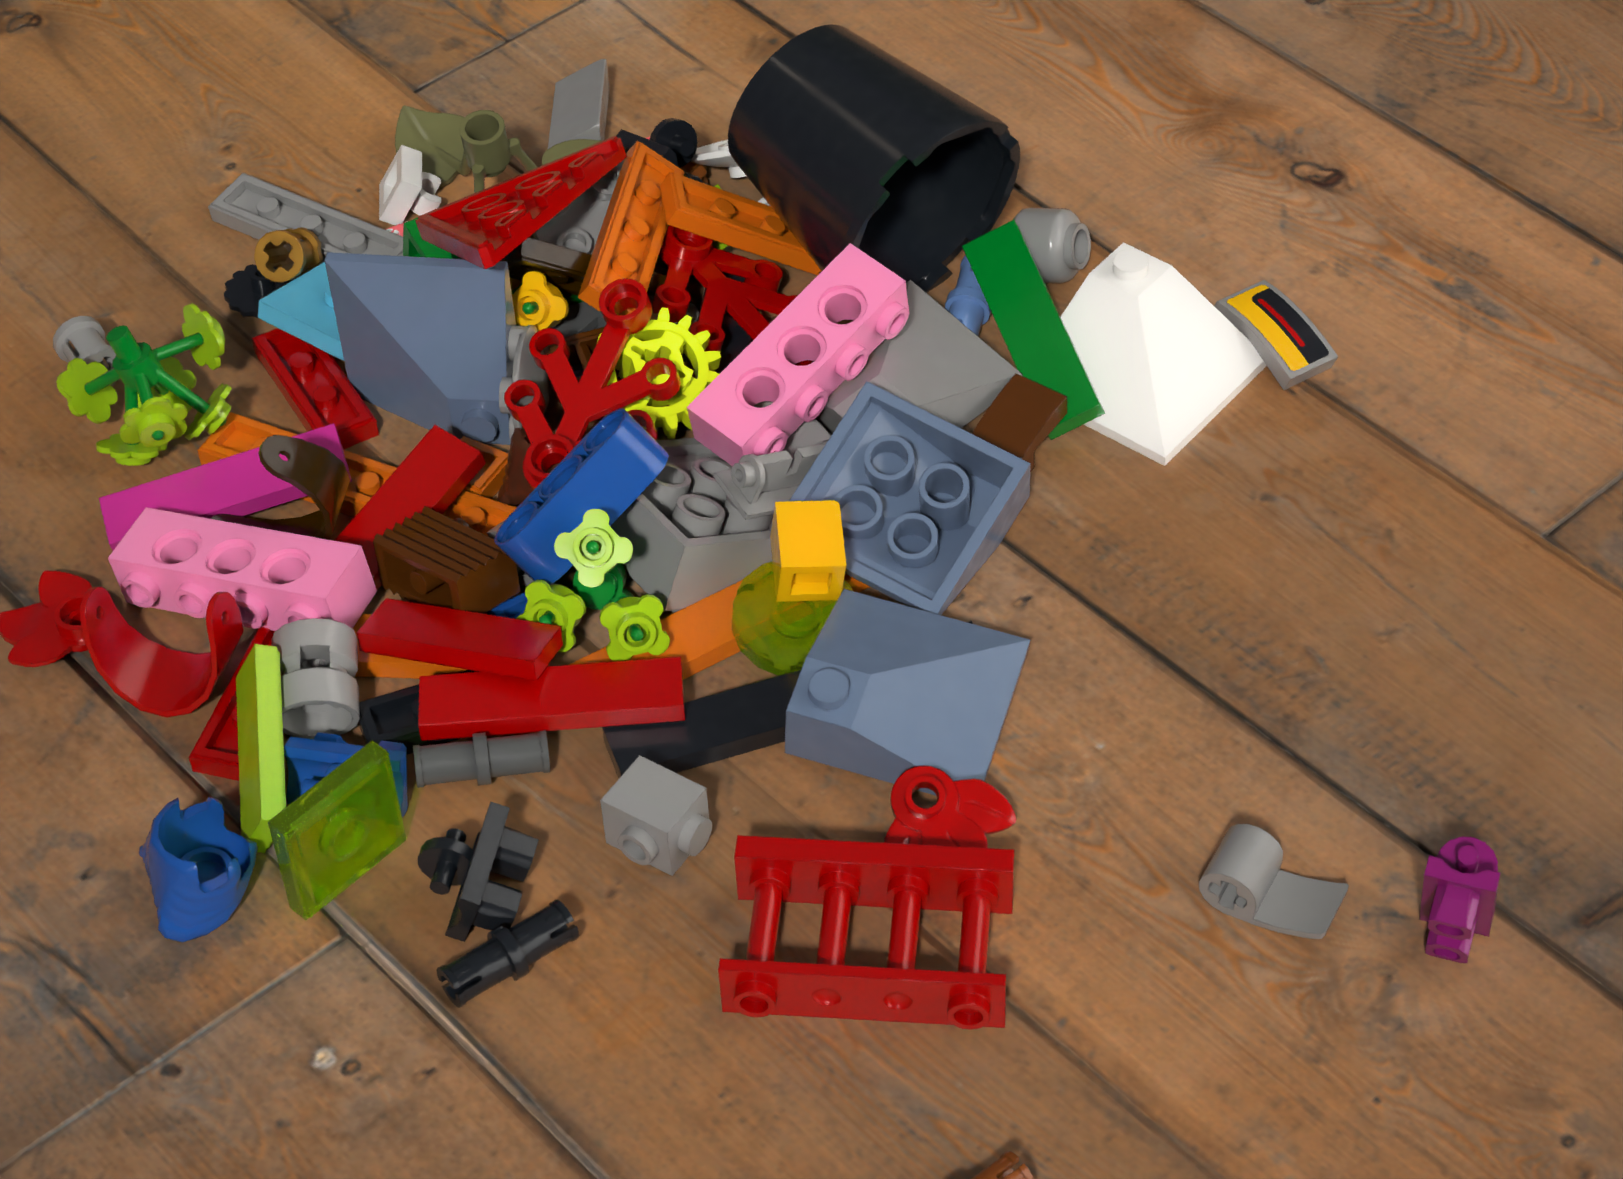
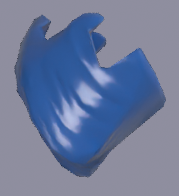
(195, 868)

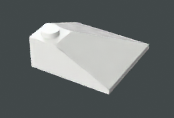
(1155, 353)

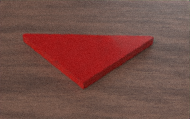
(503, 216)

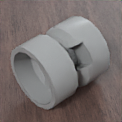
(318, 677)

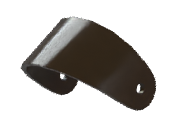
(314, 473)

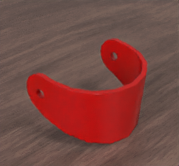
(149, 673)

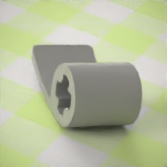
(1249, 885)

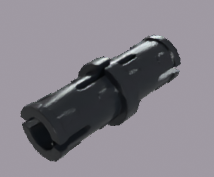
(507, 953)

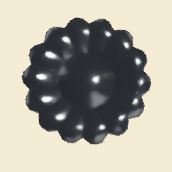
(247, 289)

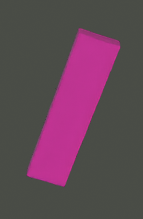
(226, 486)

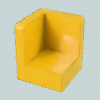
(807, 551)

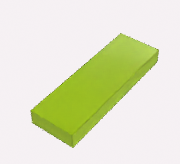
(260, 743)

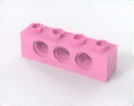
(847, 289)
(273, 575)

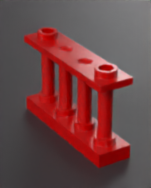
(870, 876)

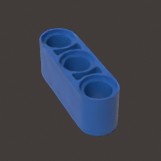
(599, 473)

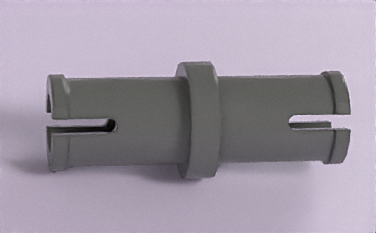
(481, 758)

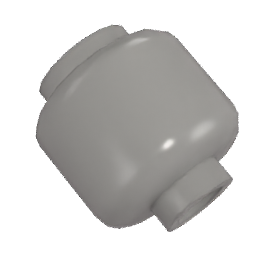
(1056, 241)

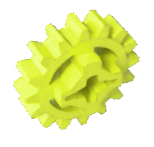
(669, 341)

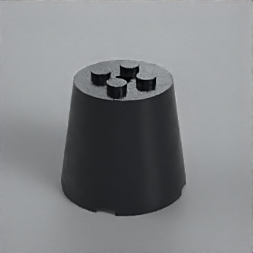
(871, 155)

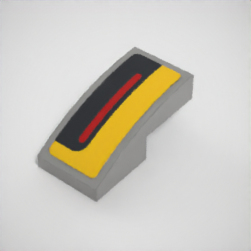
(1279, 333)

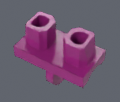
(1459, 897)

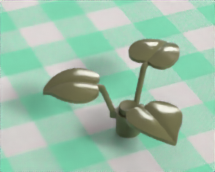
(468, 143)

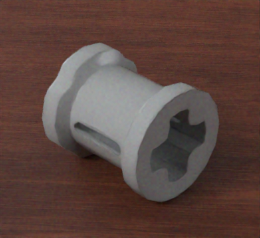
(87, 339)

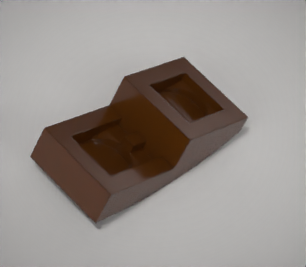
(1022, 417)

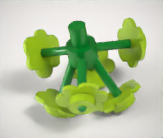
(154, 389)

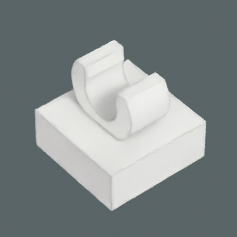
(407, 188)

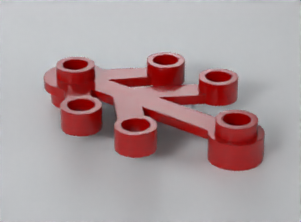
(695, 254)
(591, 396)

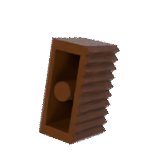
(444, 564)

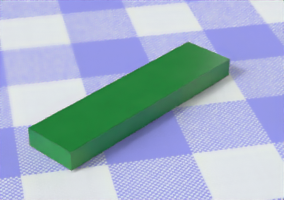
(1031, 322)

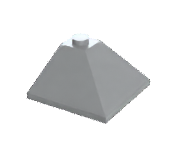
(930, 365)
(689, 531)

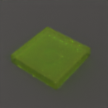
(338, 830)

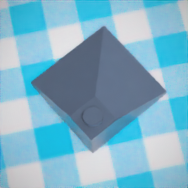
(426, 338)
(915, 498)
(902, 691)

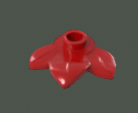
(47, 628)
(958, 819)

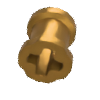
(272, 253)

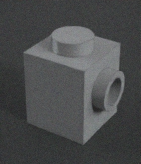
(656, 816)

